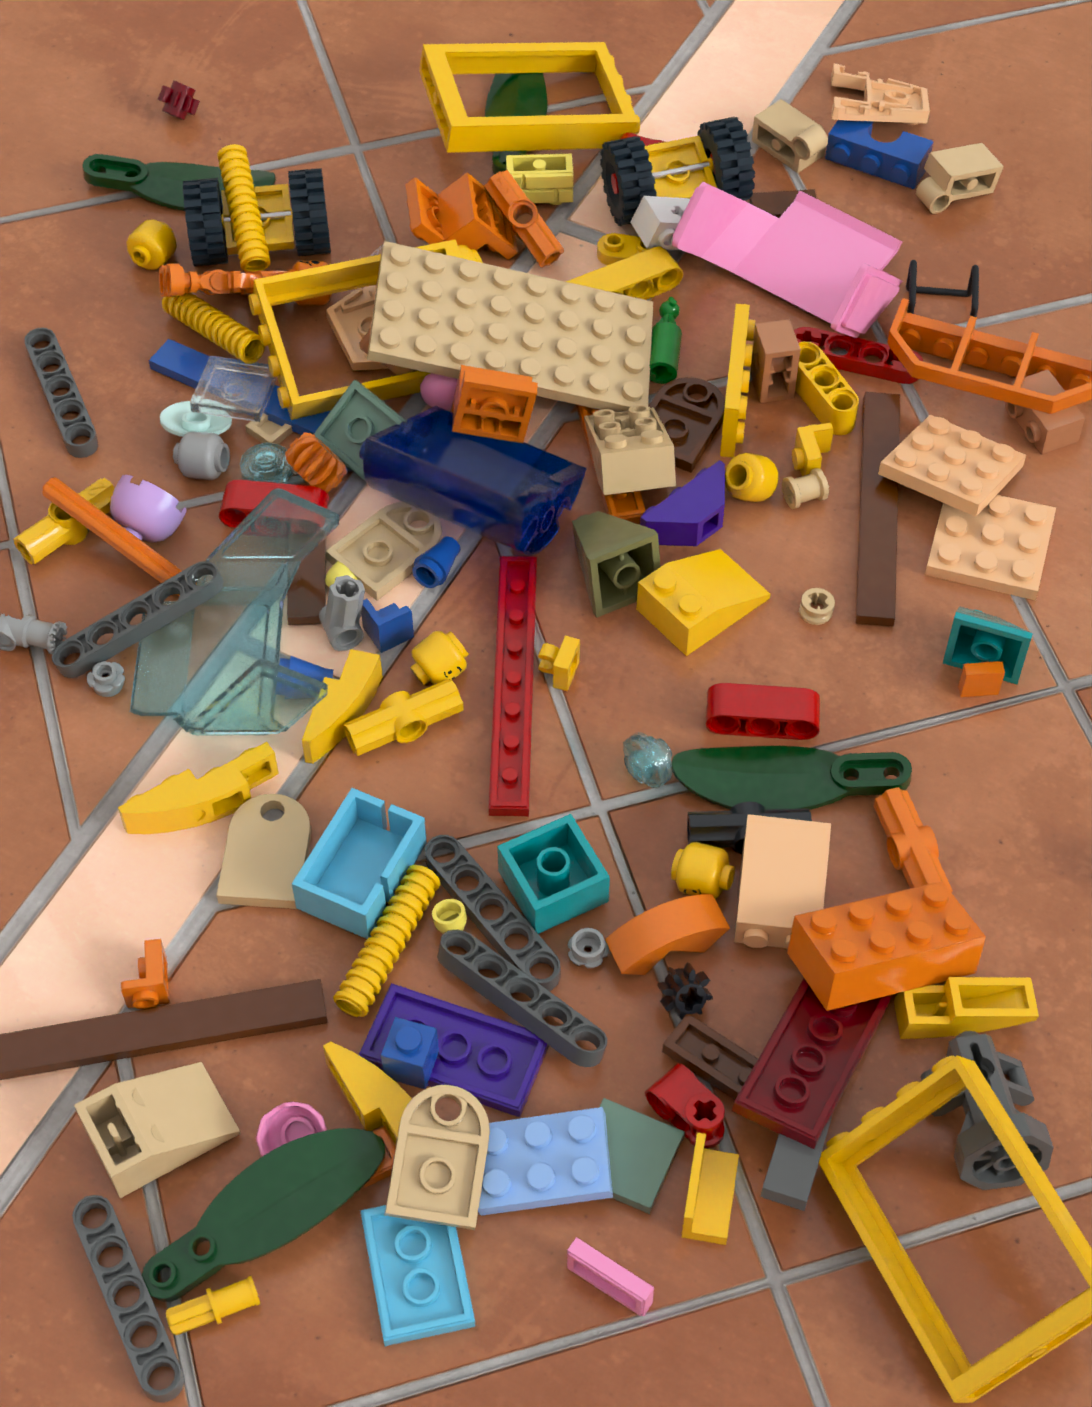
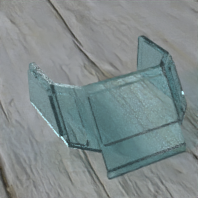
(222, 658)

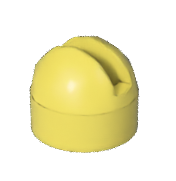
(337, 570)
(449, 915)

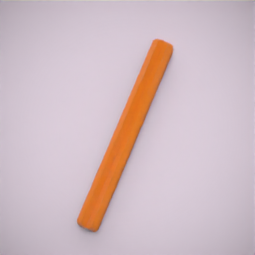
(109, 530)

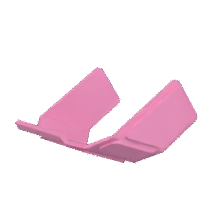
(805, 256)

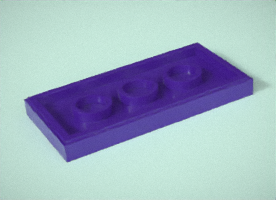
(475, 1050)

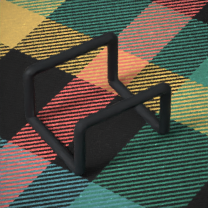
(972, 289)

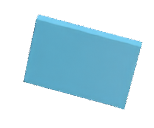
(416, 1277)

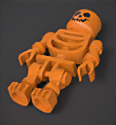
(175, 282)

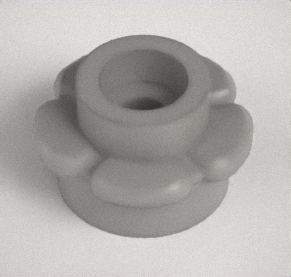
(108, 685)
(587, 938)

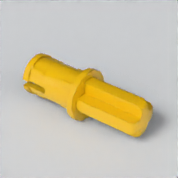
(212, 1306)

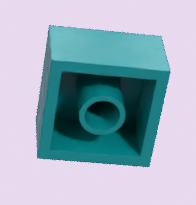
(553, 873)

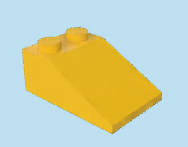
(698, 598)

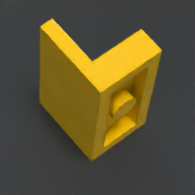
(710, 1194)

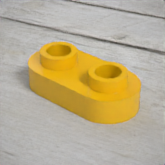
(617, 247)

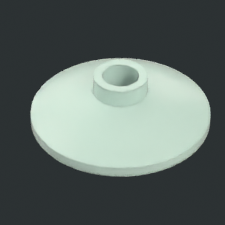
(180, 420)

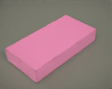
(609, 1277)

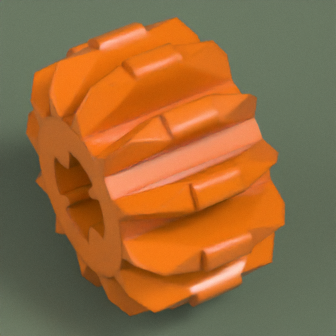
(315, 462)

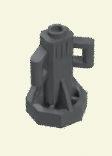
(978, 1151)

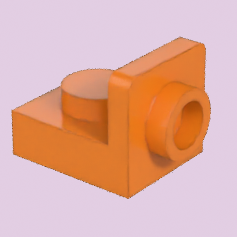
(153, 982)

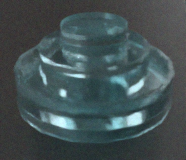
(266, 464)
(648, 759)

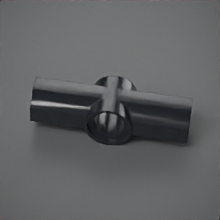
(728, 827)

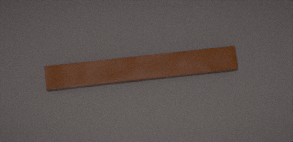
(878, 513)
(161, 1029)

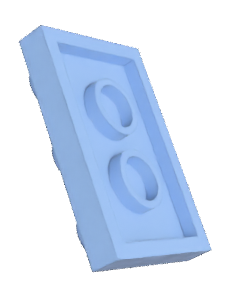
(546, 1162)

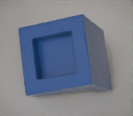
(388, 625)

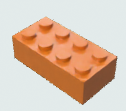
(885, 945)

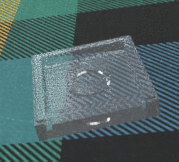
(233, 389)

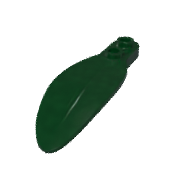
(515, 96)
(158, 180)
(787, 775)
(269, 1206)

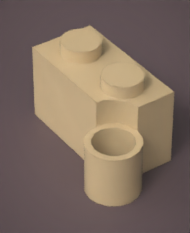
(789, 135)
(958, 175)

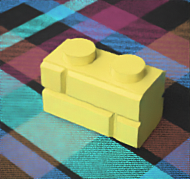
(543, 176)

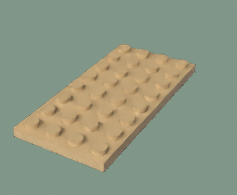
(566, 336)

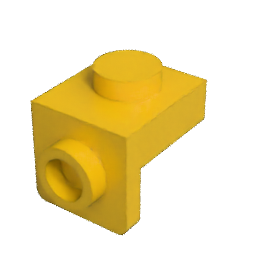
(809, 445)

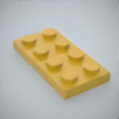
(737, 381)

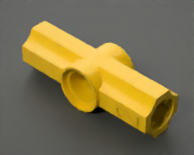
(60, 527)
(403, 717)

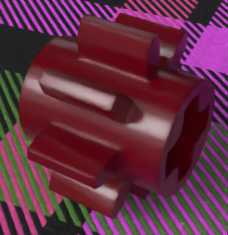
(178, 100)

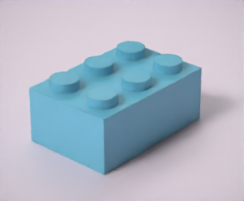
(359, 863)

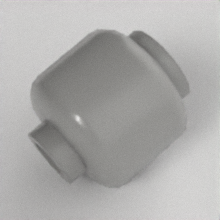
(201, 455)

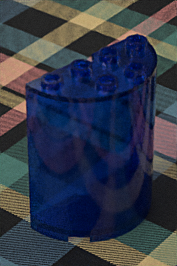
(472, 480)

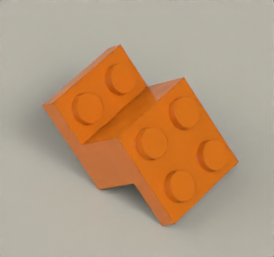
(460, 213)
(493, 404)

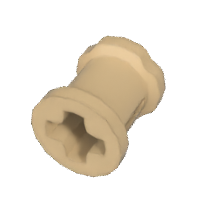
(805, 488)

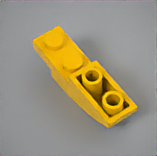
(191, 802)

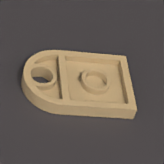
(385, 547)
(264, 854)
(439, 1161)

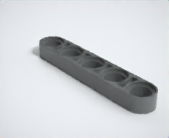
(65, 403)
(119, 621)
(489, 894)
(529, 1013)
(133, 1317)

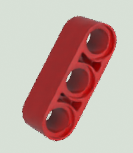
(244, 495)
(763, 711)

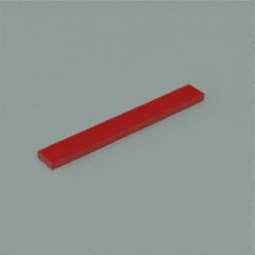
(513, 687)

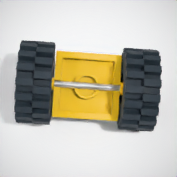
(677, 167)
(211, 227)

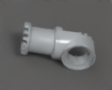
(30, 632)

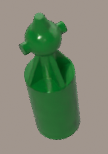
(665, 344)

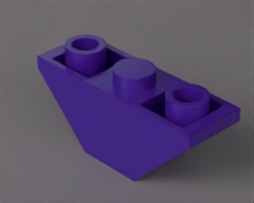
(690, 511)

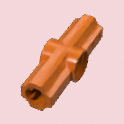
(512, 204)
(908, 841)

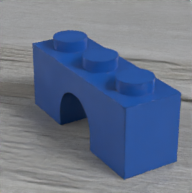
(894, 161)

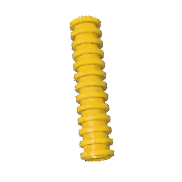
(243, 208)
(215, 326)
(386, 941)

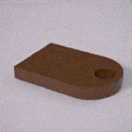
(689, 421)

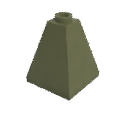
(614, 558)

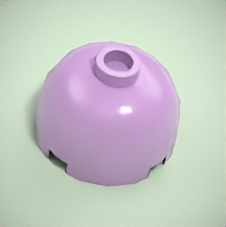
(145, 510)

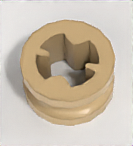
(816, 616)

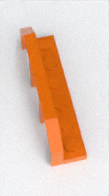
(990, 353)

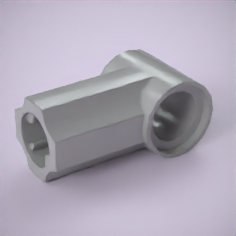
(343, 613)

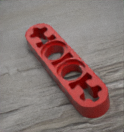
(857, 350)

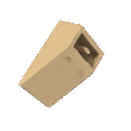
(630, 450)
(155, 1124)

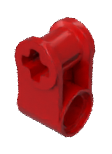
(688, 1105)

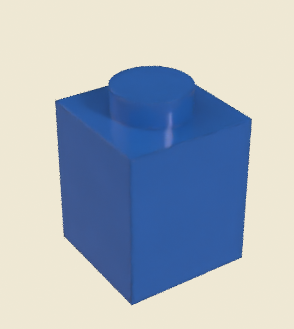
(410, 1052)

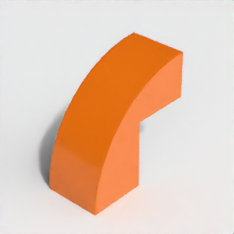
(677, 925)

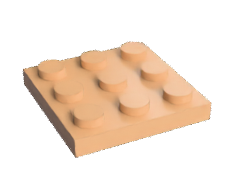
(952, 465)
(996, 549)

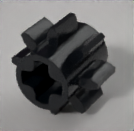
(692, 998)

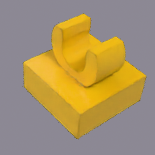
(561, 661)

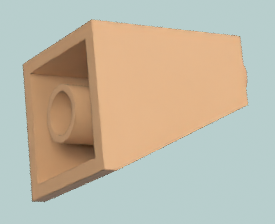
(779, 877)

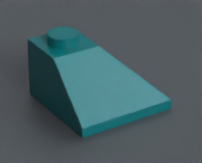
(987, 638)

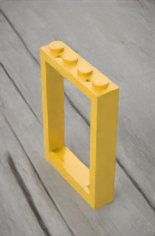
(524, 132)
(316, 283)
(877, 1130)

